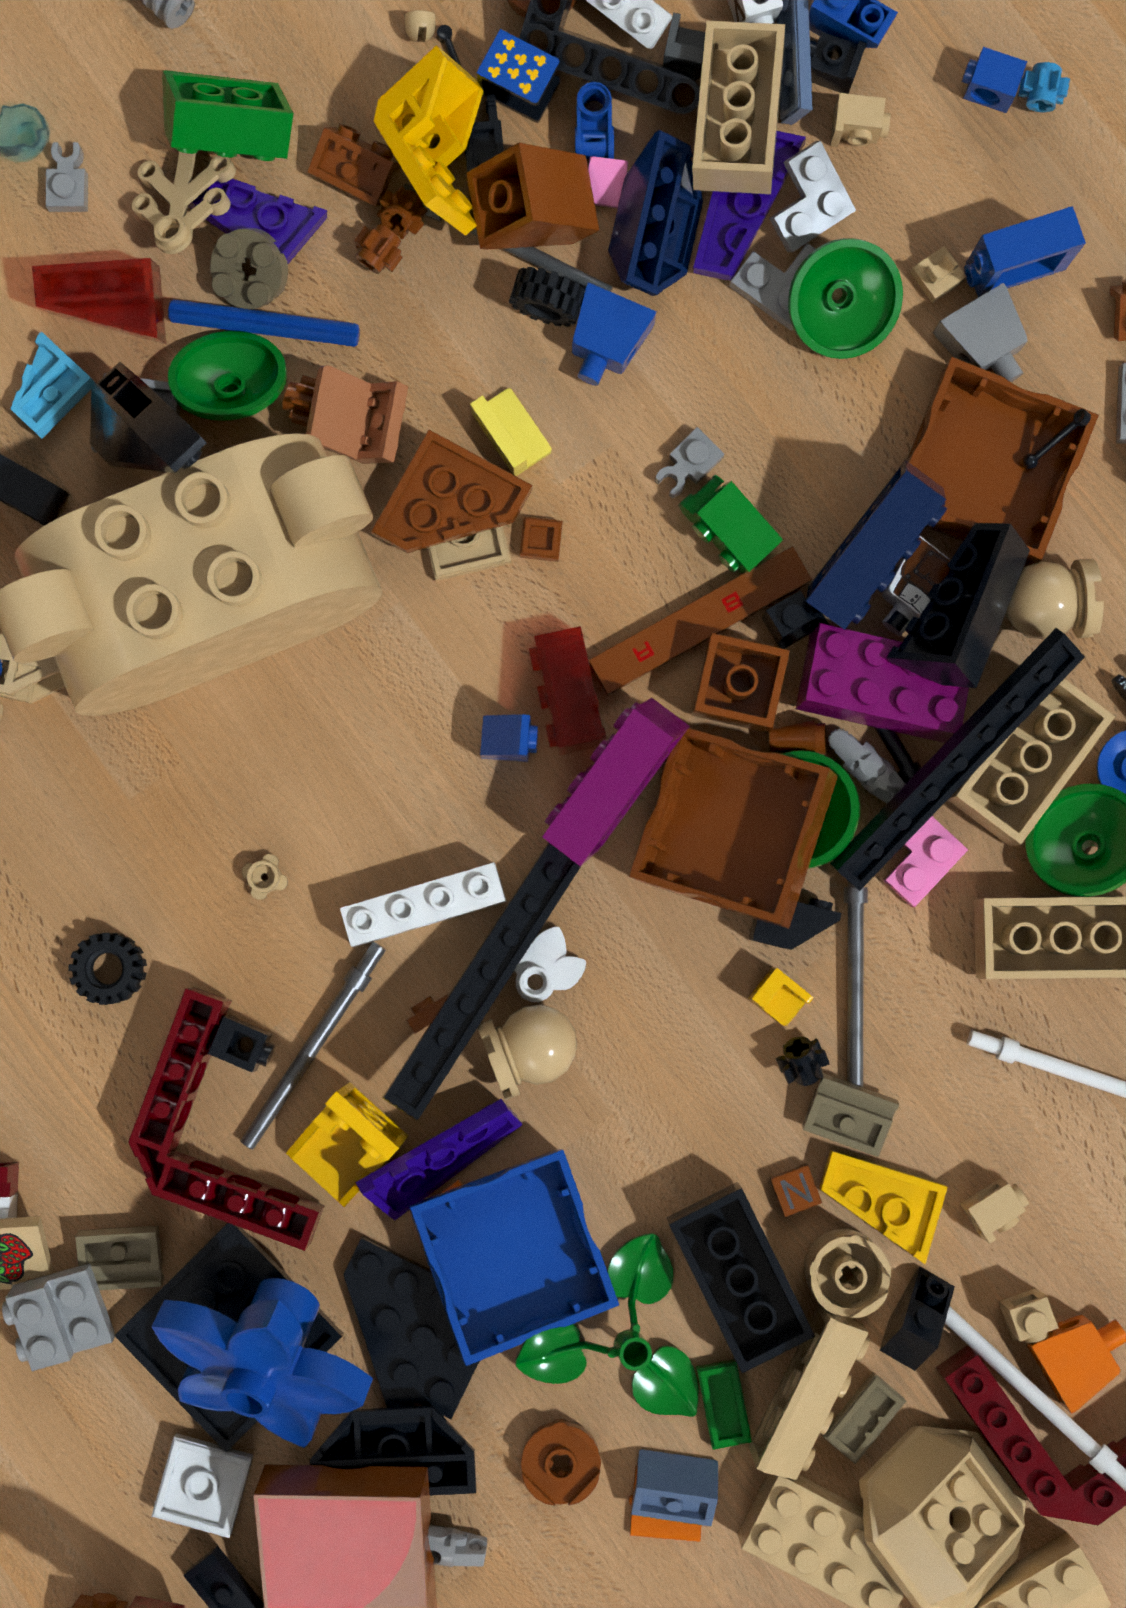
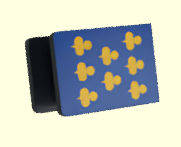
(519, 76)

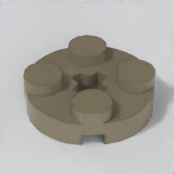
(227, 273)

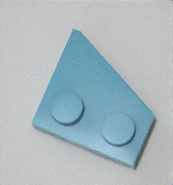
(49, 387)

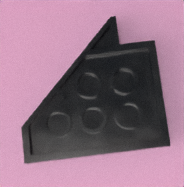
(406, 1329)

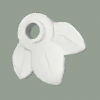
(549, 960)

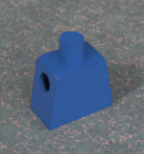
(609, 332)

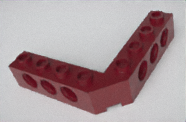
(189, 1179)
(1077, 1496)

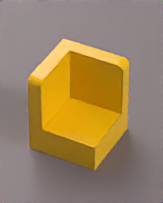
(780, 996)

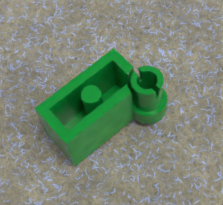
(730, 524)

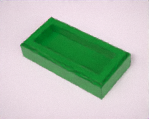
(724, 1404)

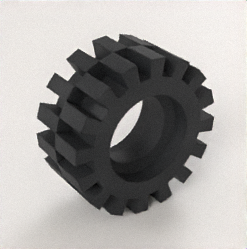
(547, 296)
(84, 974)

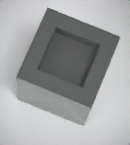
(684, 48)

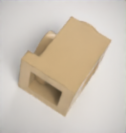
(859, 120)
(995, 1208)
(1028, 1316)

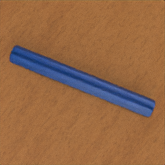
(264, 322)

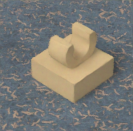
(938, 274)

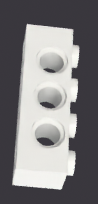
(423, 904)

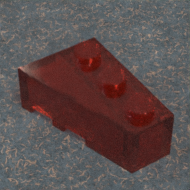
(105, 294)
(567, 691)

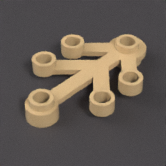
(175, 230)

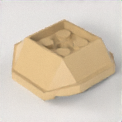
(909, 1509)

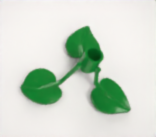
(661, 1381)

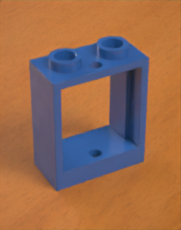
(1025, 251)

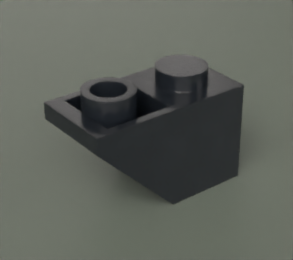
(806, 923)
(918, 1319)

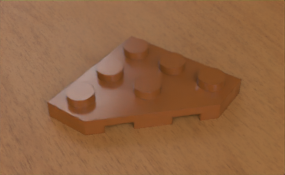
(448, 497)

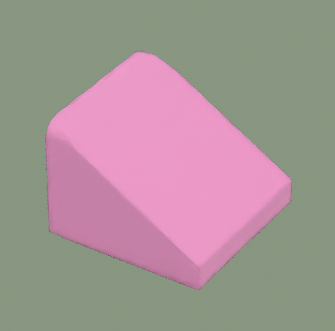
(607, 180)

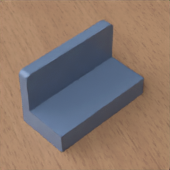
(675, 1487)

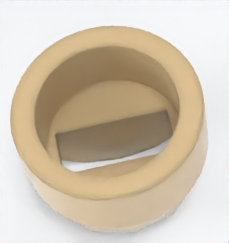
(420, 23)

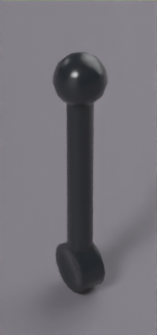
(445, 35)
(1080, 418)

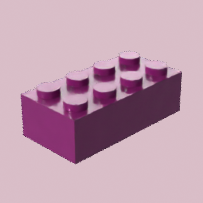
(854, 682)
(615, 780)

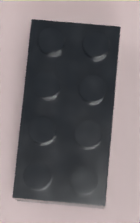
(740, 1277)

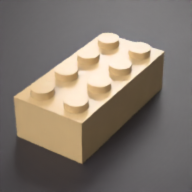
(738, 107)
(1033, 764)
(1050, 937)
(817, 1541)

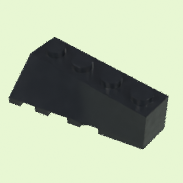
(965, 609)

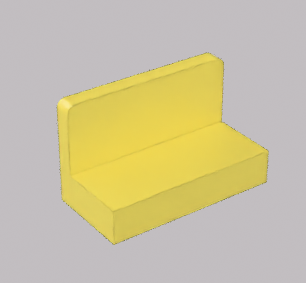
(511, 430)

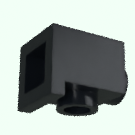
(836, 73)
(790, 620)
(227, 1044)

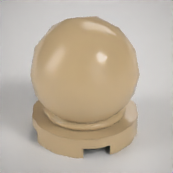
(1057, 598)
(530, 1047)

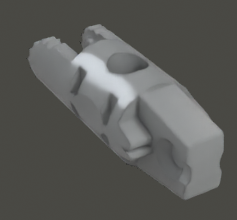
(866, 765)
(455, 1547)

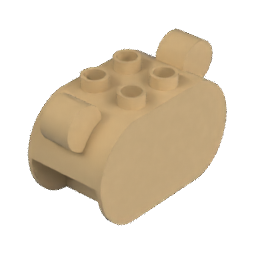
(193, 573)

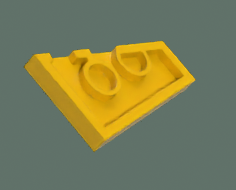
(887, 1199)

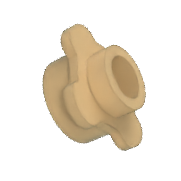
(275, 879)

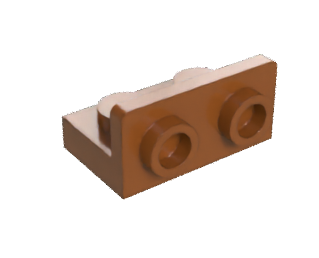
(353, 163)

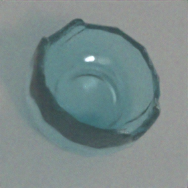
(22, 132)

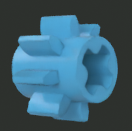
(1044, 87)

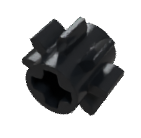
(802, 1061)

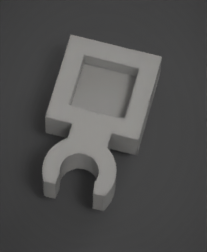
(67, 185)
(692, 459)

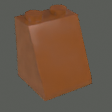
(532, 198)

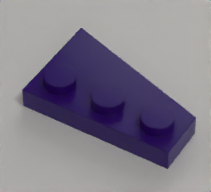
(280, 217)

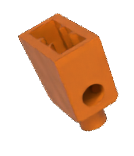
(1078, 1359)

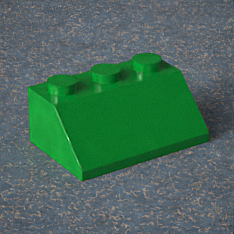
(226, 115)

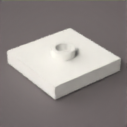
(202, 1485)

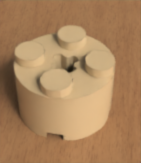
(869, 1267)

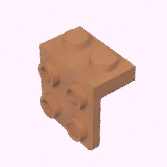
(357, 416)

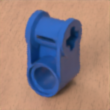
(594, 129)

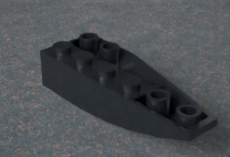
(138, 427)

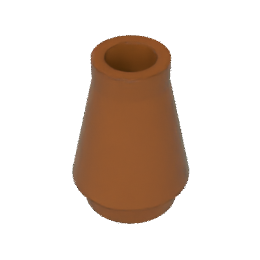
(799, 737)

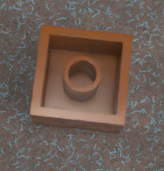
(740, 683)

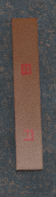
(699, 620)

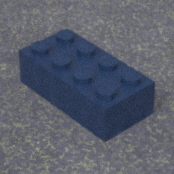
(876, 544)

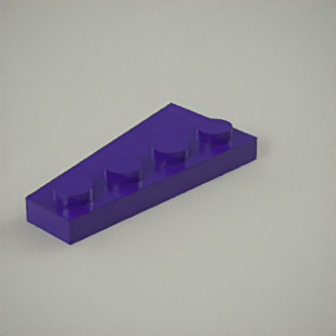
(736, 217)
(437, 1160)

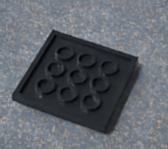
(225, 1280)

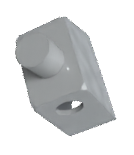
(986, 333)

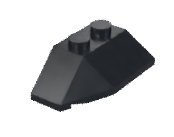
(403, 1439)

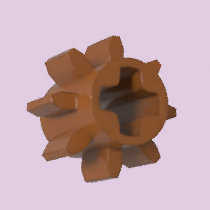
(402, 212)
(378, 248)
(299, 399)

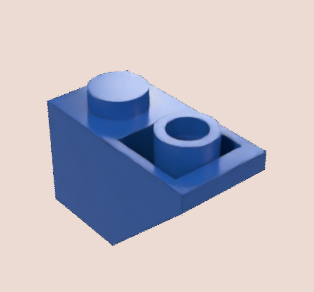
(852, 20)
(508, 737)

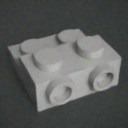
(57, 1316)

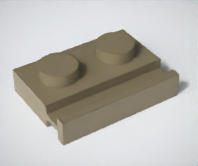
(850, 1115)
(122, 1256)

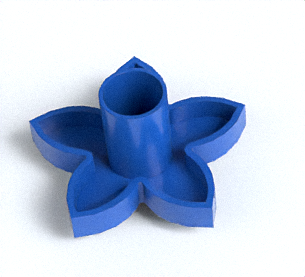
(261, 1361)

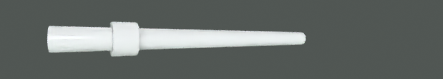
(1010, 1051)
(1101, 1457)

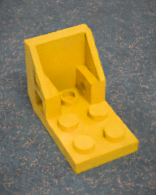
(426, 106)
(346, 1143)

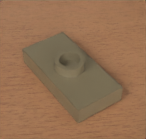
(864, 1417)

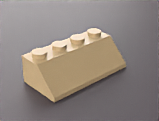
(807, 1395)
(1049, 1578)

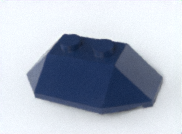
(656, 216)

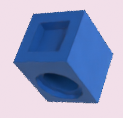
(993, 79)

